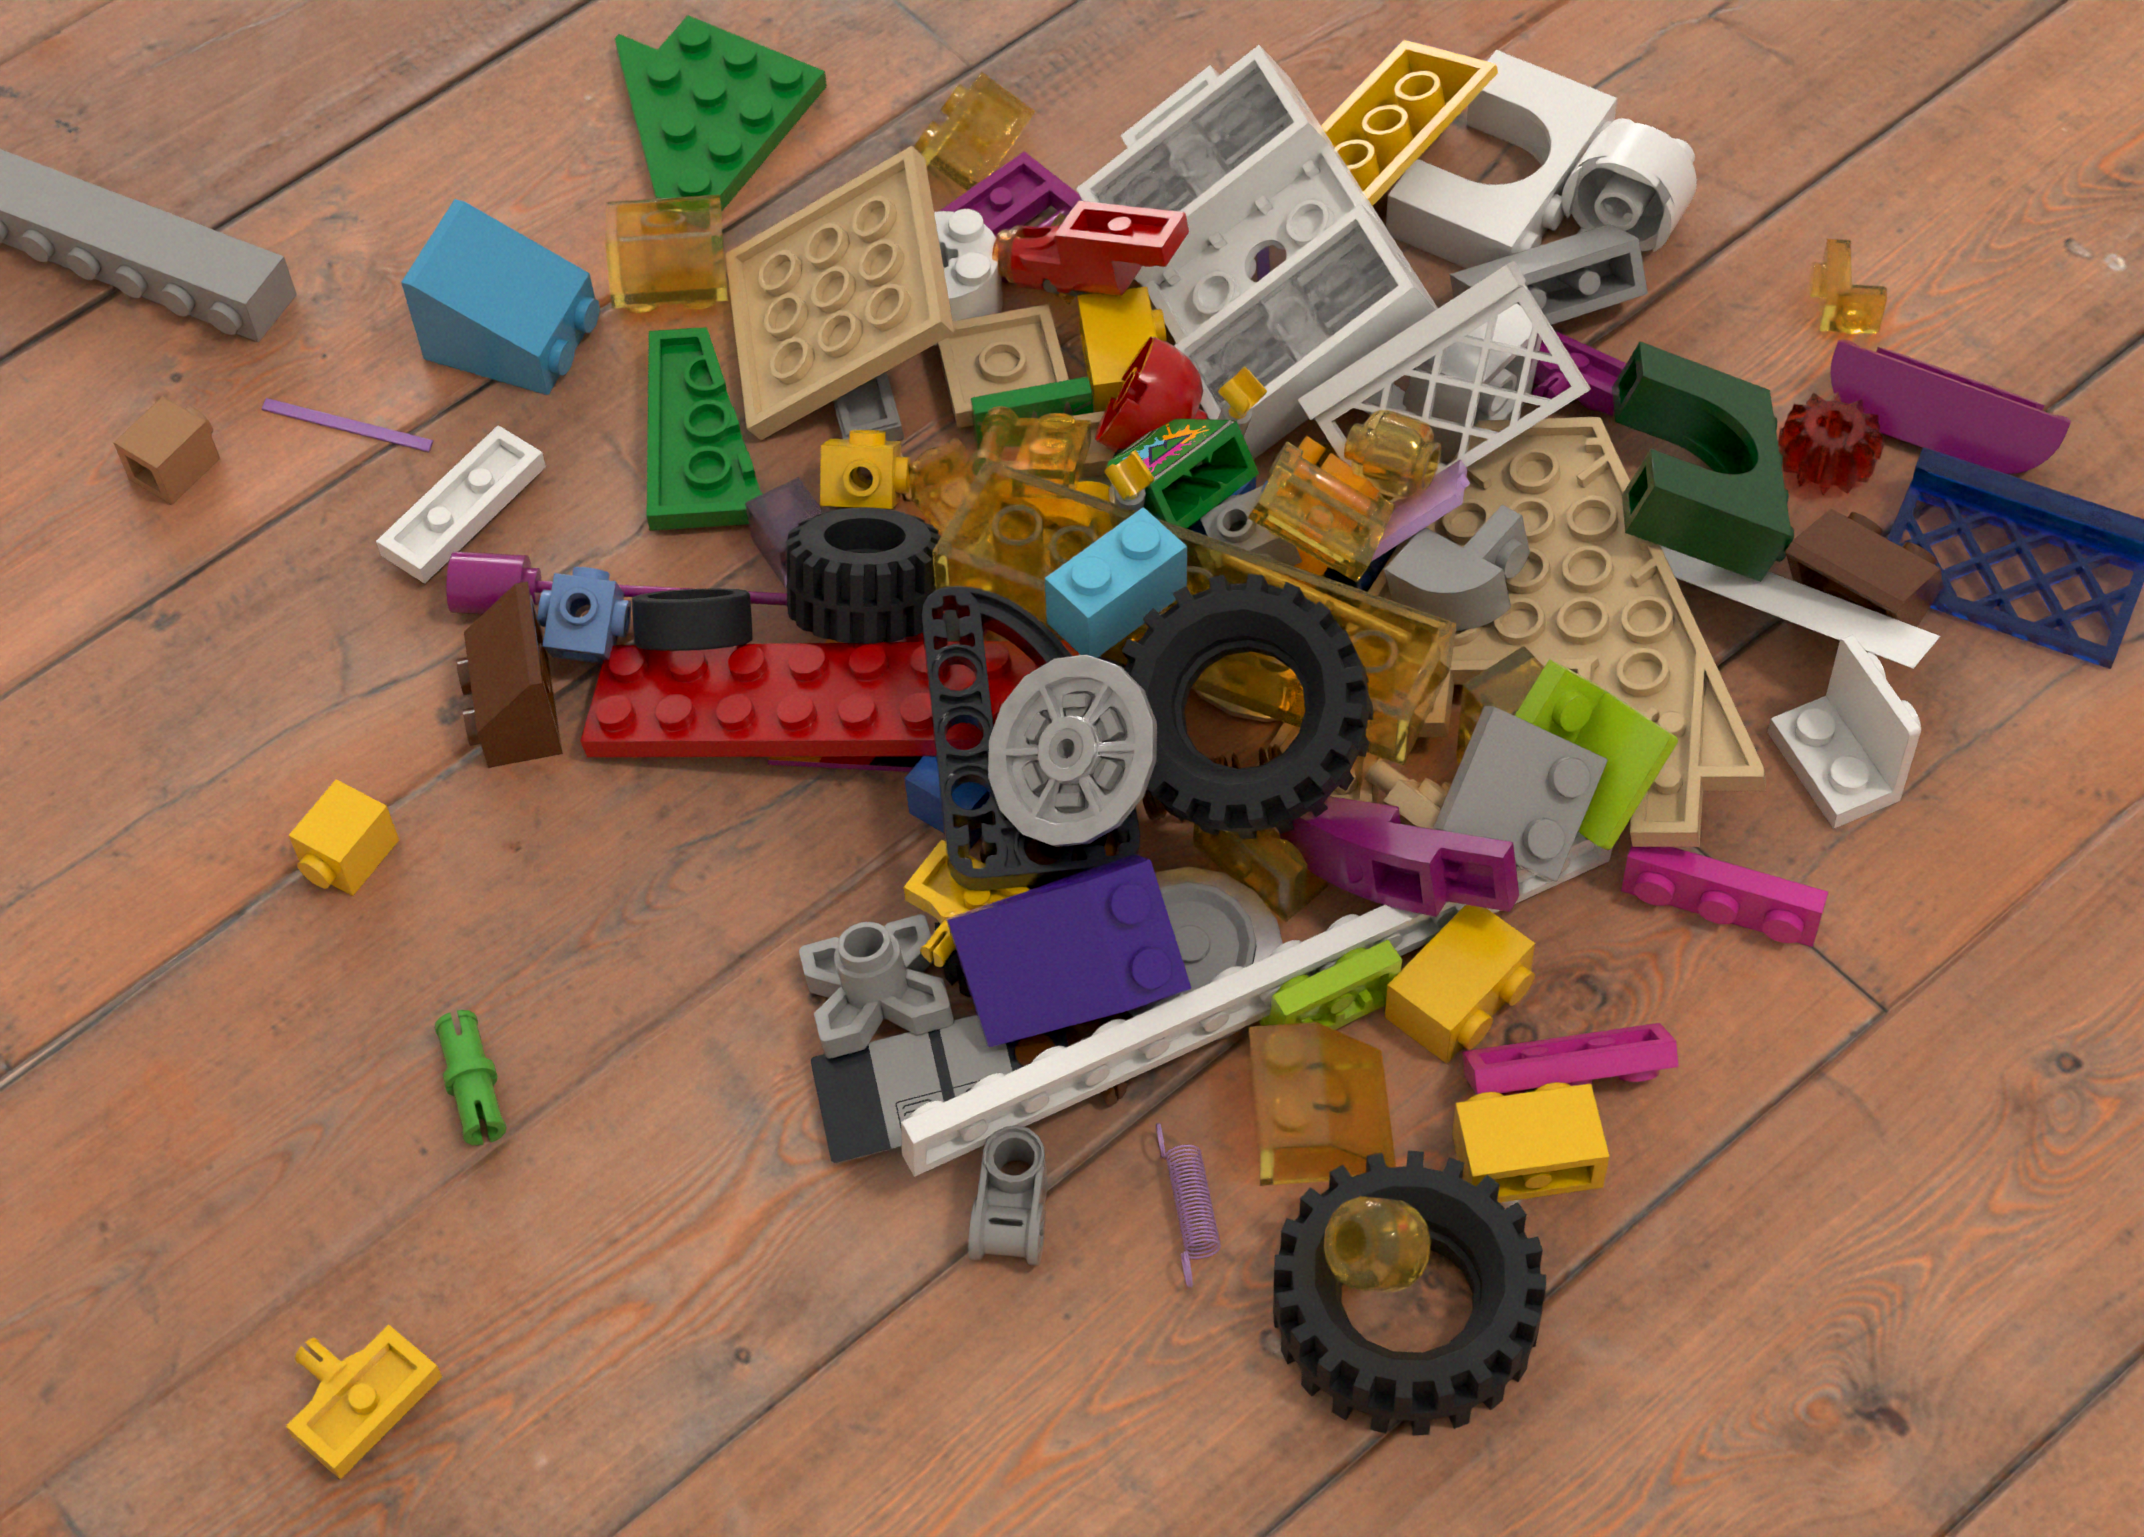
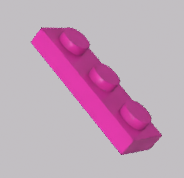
(1725, 893)
(1627, 1052)

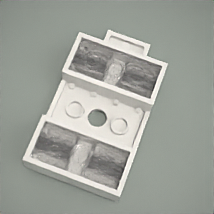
(1251, 176)

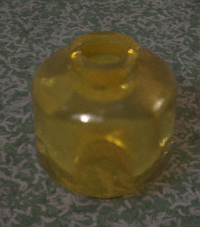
(1393, 453)
(1377, 1244)

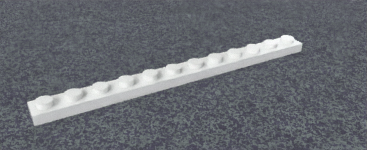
(1175, 1026)

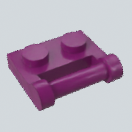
(1017, 195)

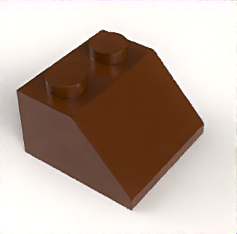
(1864, 568)
(509, 683)

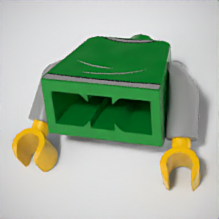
(1189, 462)

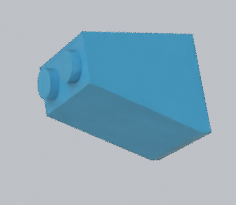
(497, 302)

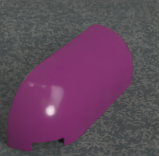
(1947, 409)

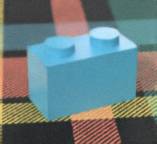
(1115, 584)

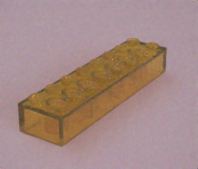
(1025, 527)

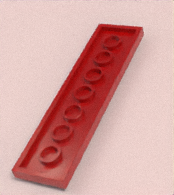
(784, 700)

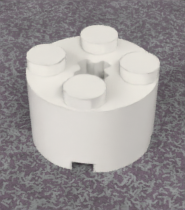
(1632, 181)
(968, 265)

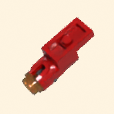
(1092, 250)

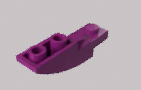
(1401, 865)

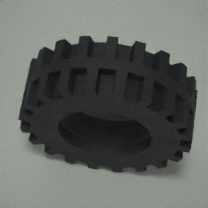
(1266, 622)
(1413, 1386)

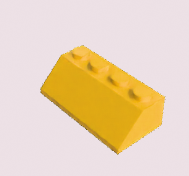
(1403, 111)

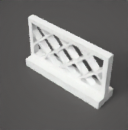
(1431, 338)

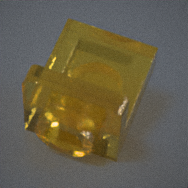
(1843, 304)

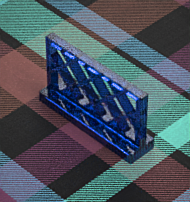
(2045, 518)

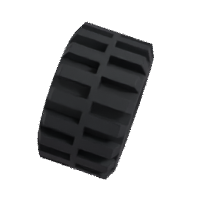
(860, 574)

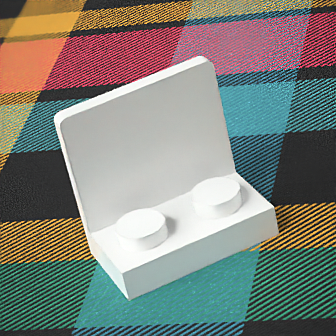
(1853, 742)

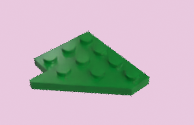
(712, 106)

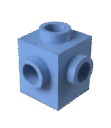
(589, 636)

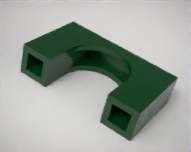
(1718, 516)

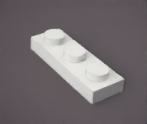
(461, 504)

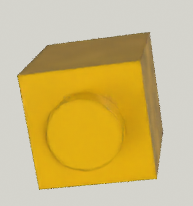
(343, 838)

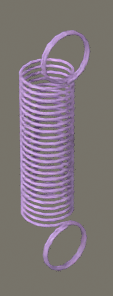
(1184, 1256)

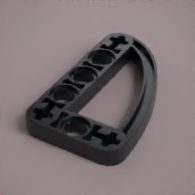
(1002, 842)

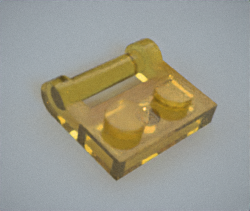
(1049, 445)
(1321, 513)

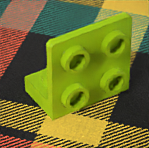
(1608, 727)

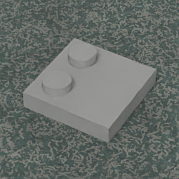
(1522, 790)

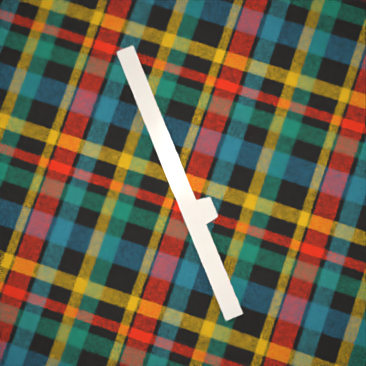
(1789, 599)

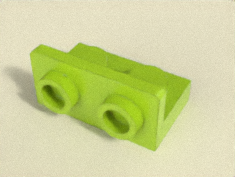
(1340, 992)

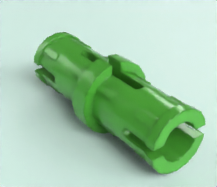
(470, 1077)

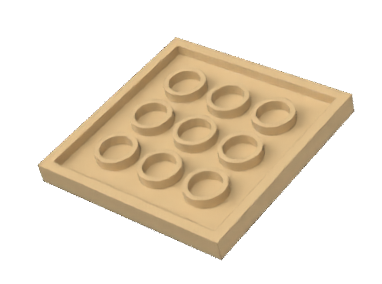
(838, 293)

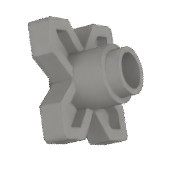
(871, 977)

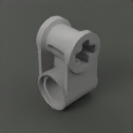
(1009, 1208)

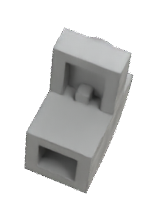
(1459, 581)

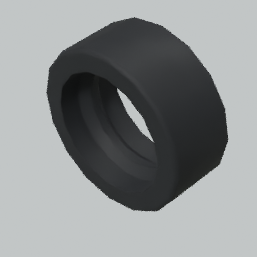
(692, 619)

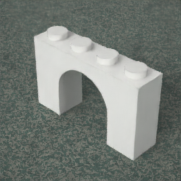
(1487, 222)

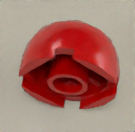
(1156, 390)

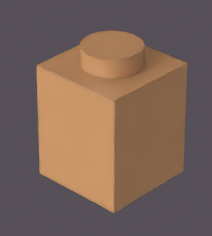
(167, 449)

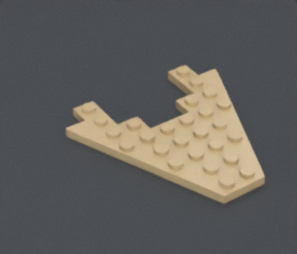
(1596, 607)

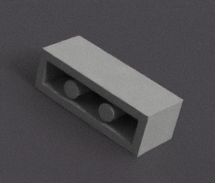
(1573, 272)

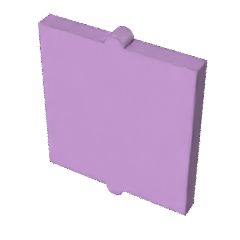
(1424, 507)

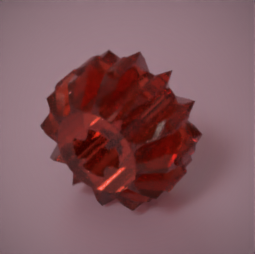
(1830, 443)

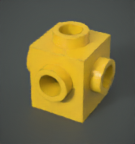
(842, 477)

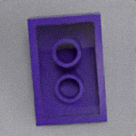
(1069, 951)

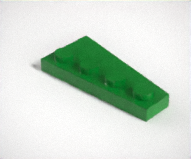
(694, 440)

